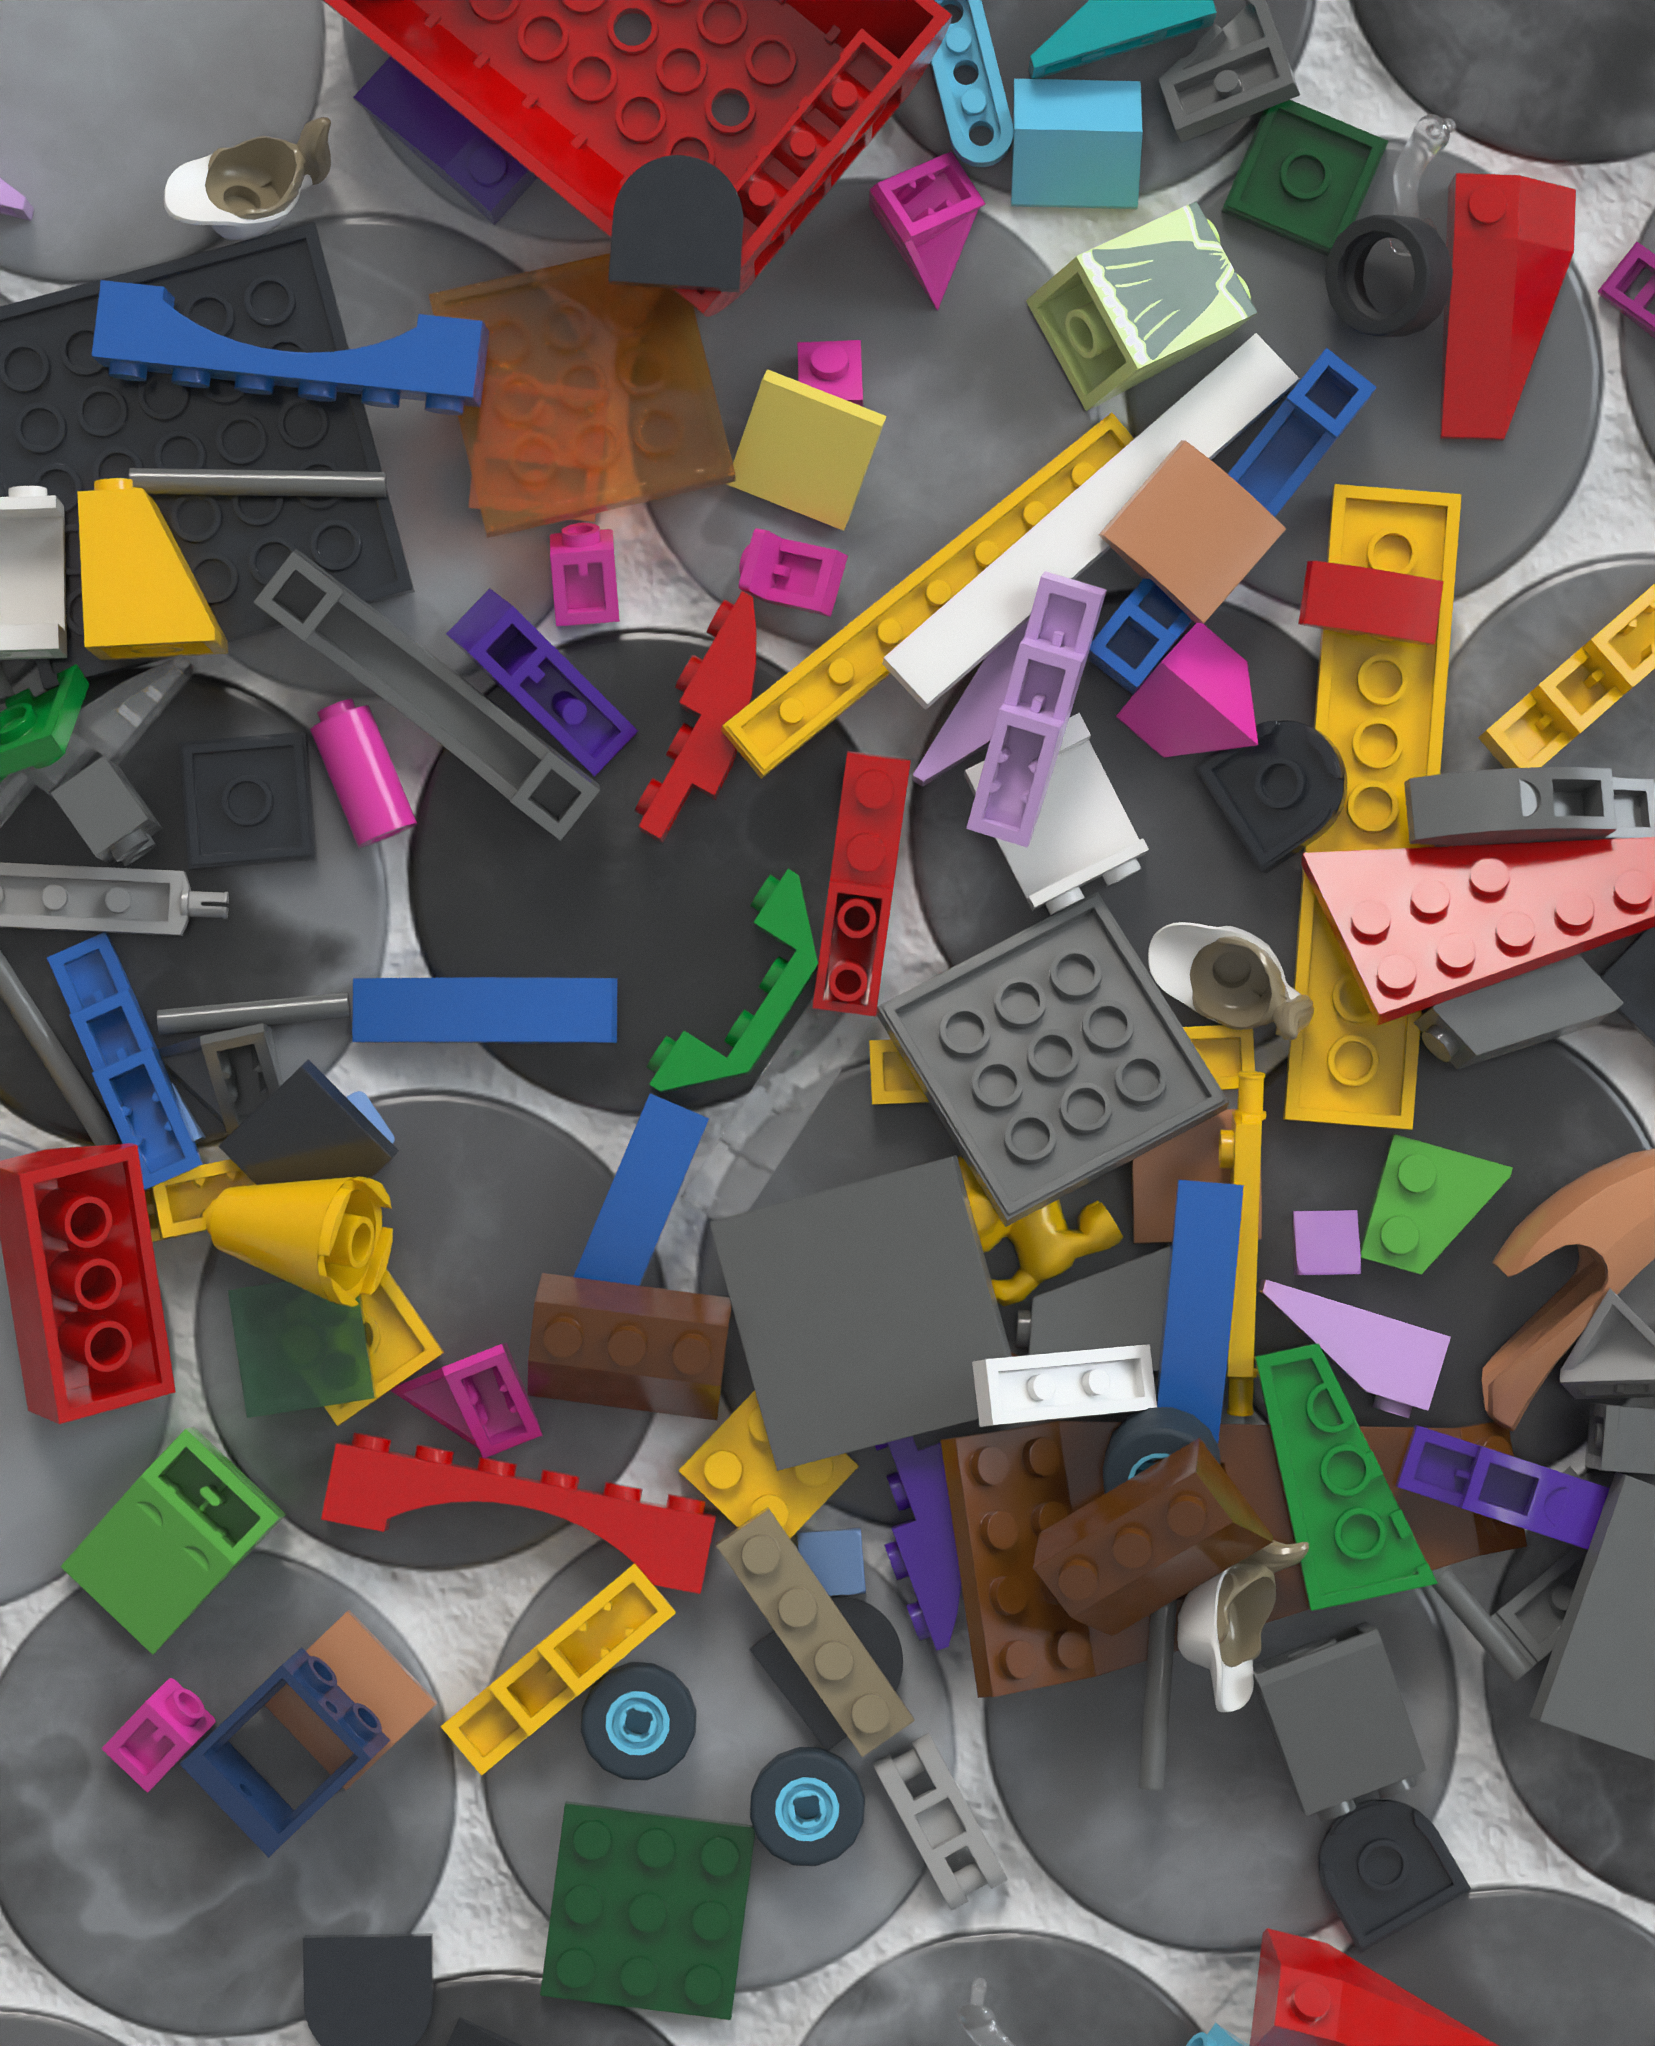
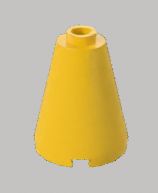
(308, 1233)

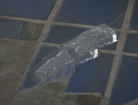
(106, 726)
(776, 1111)

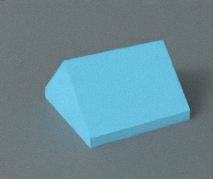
(1076, 143)

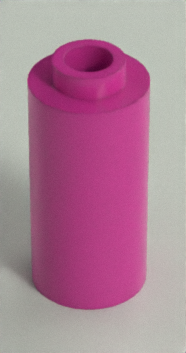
(362, 773)

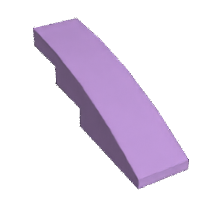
(1036, 709)

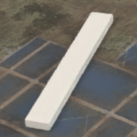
(1069, 537)

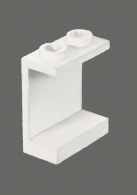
(32, 575)
(1078, 829)

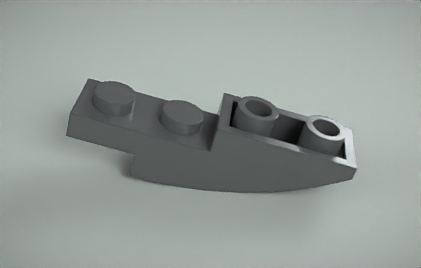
(1528, 806)

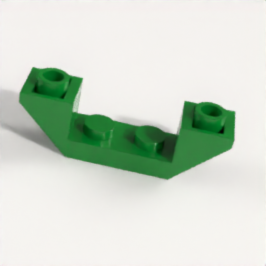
(786, 920)

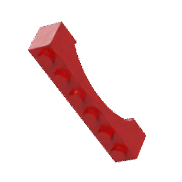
(375, 1484)

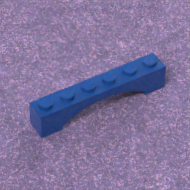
(431, 363)
(1268, 470)

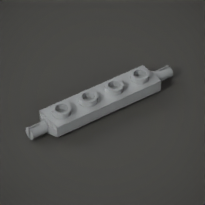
(102, 899)

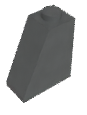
(1517, 1013)
(1100, 1310)

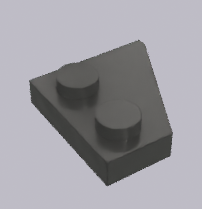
(1229, 74)

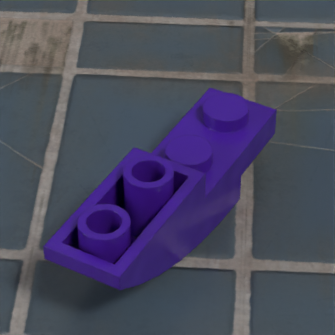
(1502, 1487)
(925, 1544)

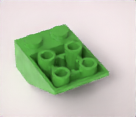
(172, 1539)

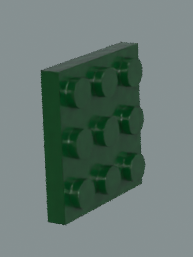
(648, 1910)

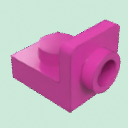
(584, 575)
(159, 1734)

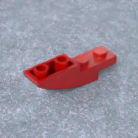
(714, 693)
(861, 883)

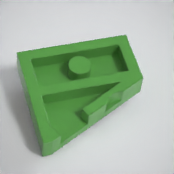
(1425, 1202)

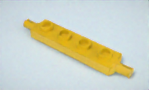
(1242, 1155)

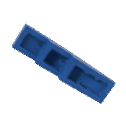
(484, 1010)
(125, 1059)
(642, 1193)
(1200, 1300)

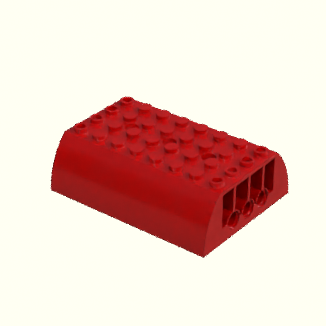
(592, 110)

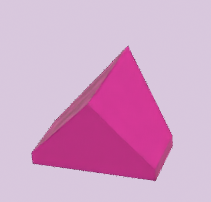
(928, 218)
(1194, 699)
(477, 1400)

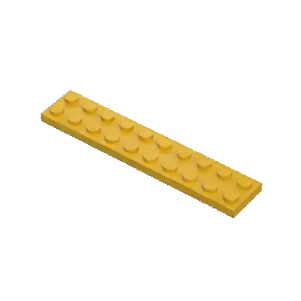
(1386, 718)

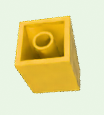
(137, 582)

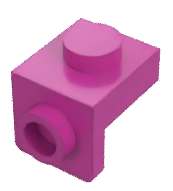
(832, 368)
(791, 573)

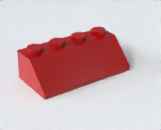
(83, 1281)

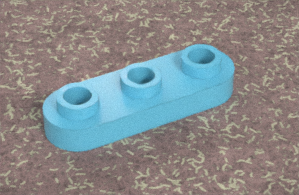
(973, 104)

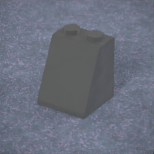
(1339, 1721)

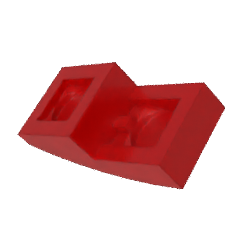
(1370, 602)

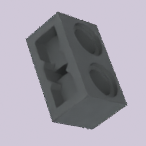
(108, 813)

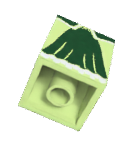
(1141, 304)

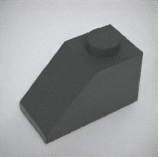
(1621, 1438)

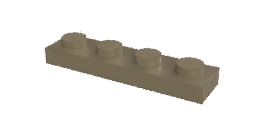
(815, 1632)

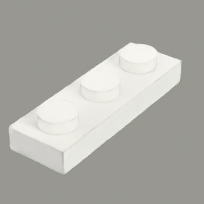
(1064, 1385)

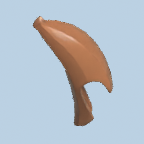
(1613, 1224)

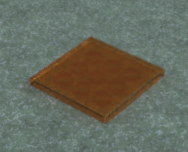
(585, 396)

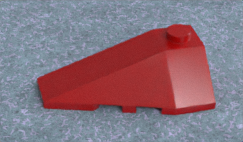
(1508, 261)
(1326, 1998)

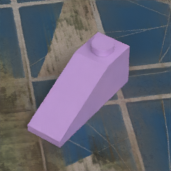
(974, 716)
(1371, 1350)

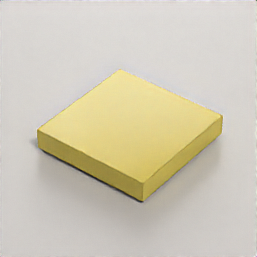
(806, 449)

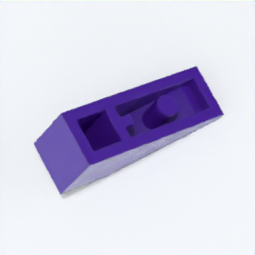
(445, 140)
(542, 681)

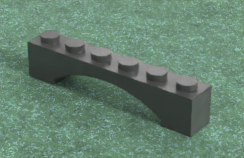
(428, 693)

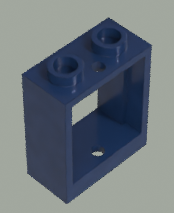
(244, 1792)

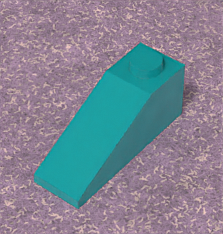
(1116, 27)

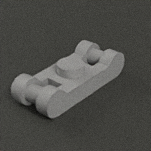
(940, 1821)

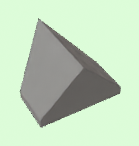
(1612, 1355)

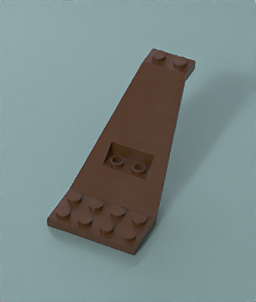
(1031, 1476)

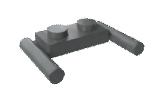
(1526, 1625)

